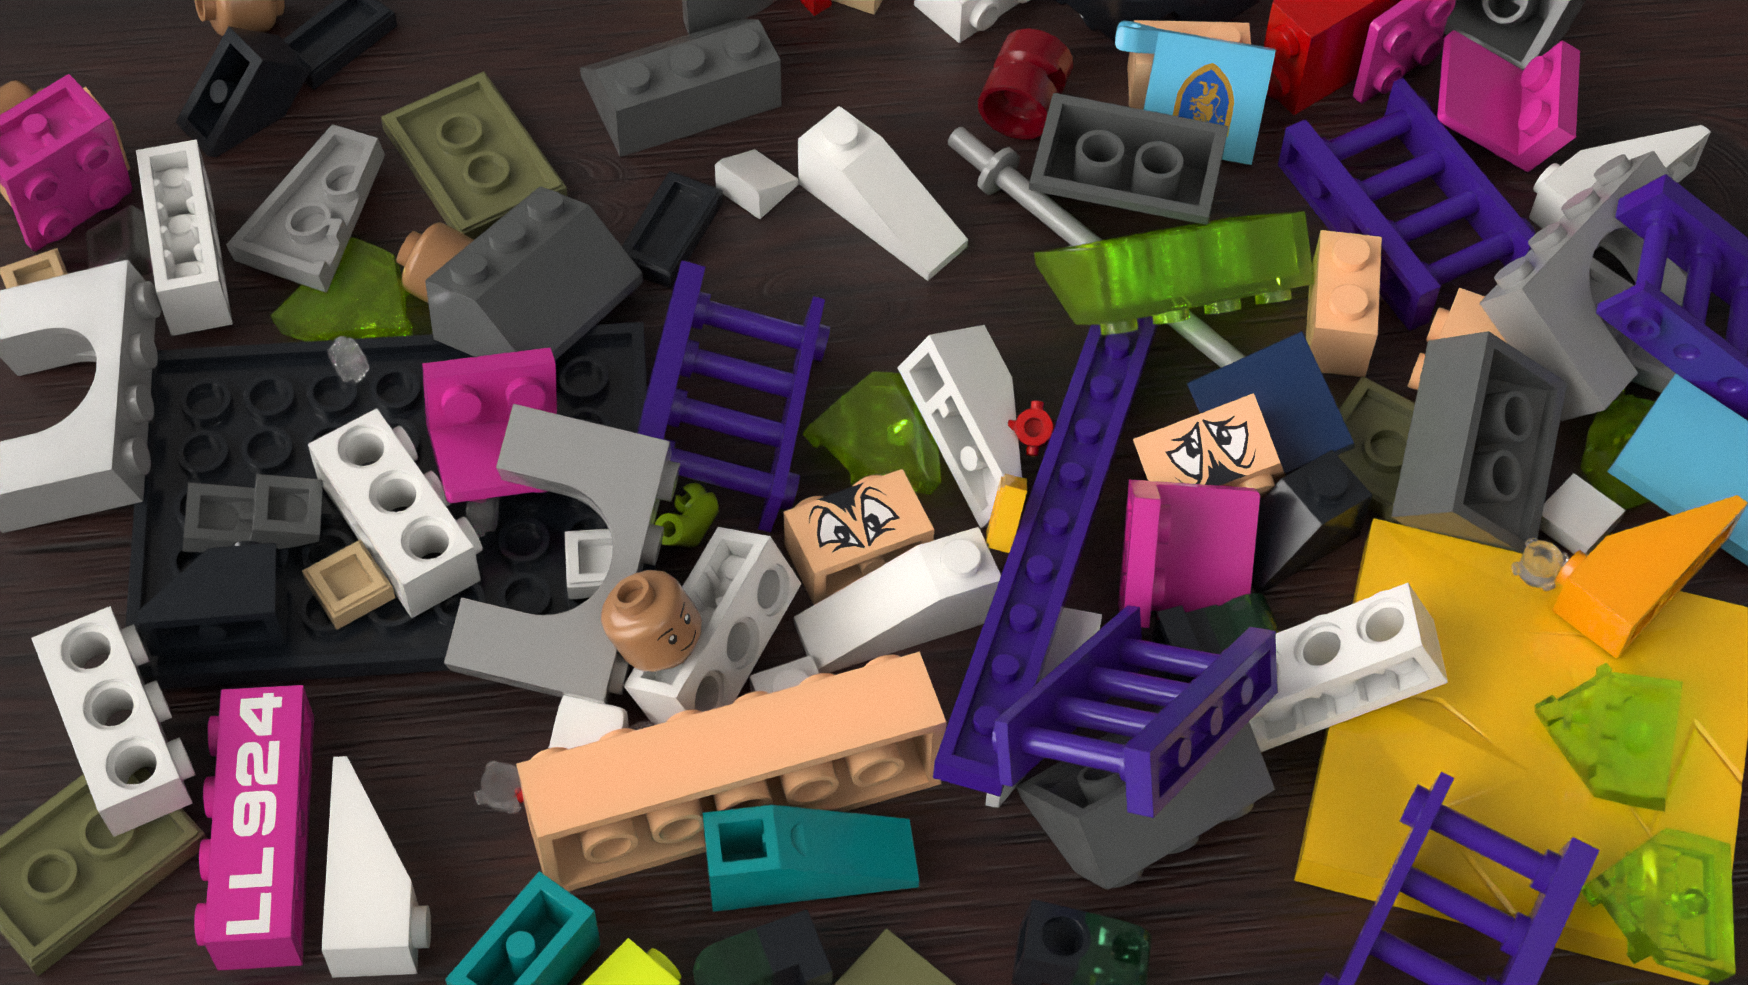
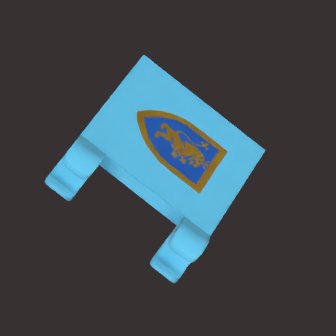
(1205, 81)

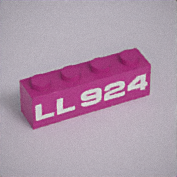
(258, 829)

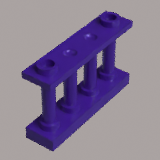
(1348, 204)
(1715, 261)
(682, 357)
(1165, 745)
(1523, 937)

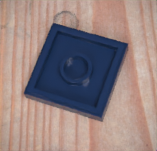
(1290, 396)

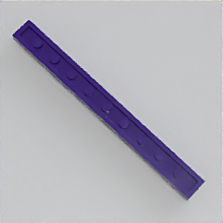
(1044, 553)

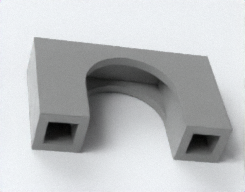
(1546, 296)
(100, 450)
(620, 479)

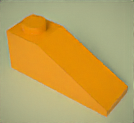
(1640, 571)

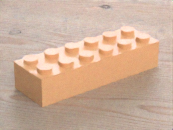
(812, 746)

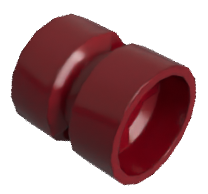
(1023, 83)

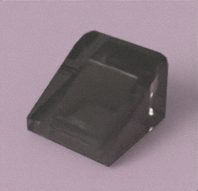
(121, 239)

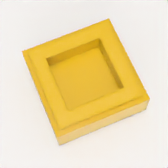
(1006, 512)

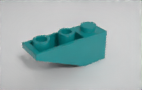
(804, 855)

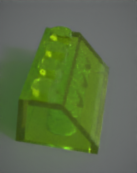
(1179, 270)

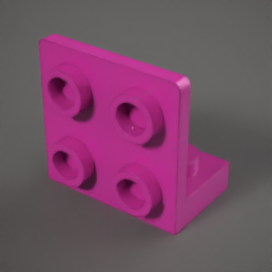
(1399, 42)
(1510, 109)
(59, 161)
(469, 414)
(1186, 545)

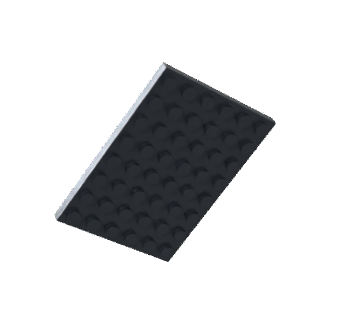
(255, 412)

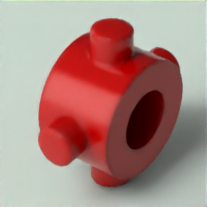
(1033, 428)

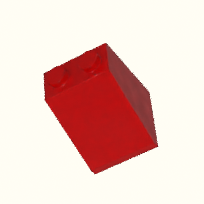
(1317, 46)

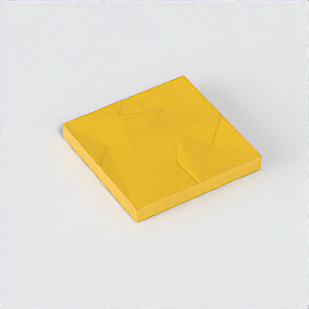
(1482, 729)

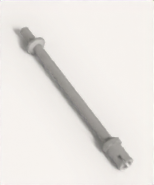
(1000, 172)

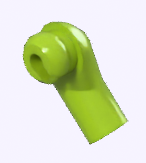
(697, 515)

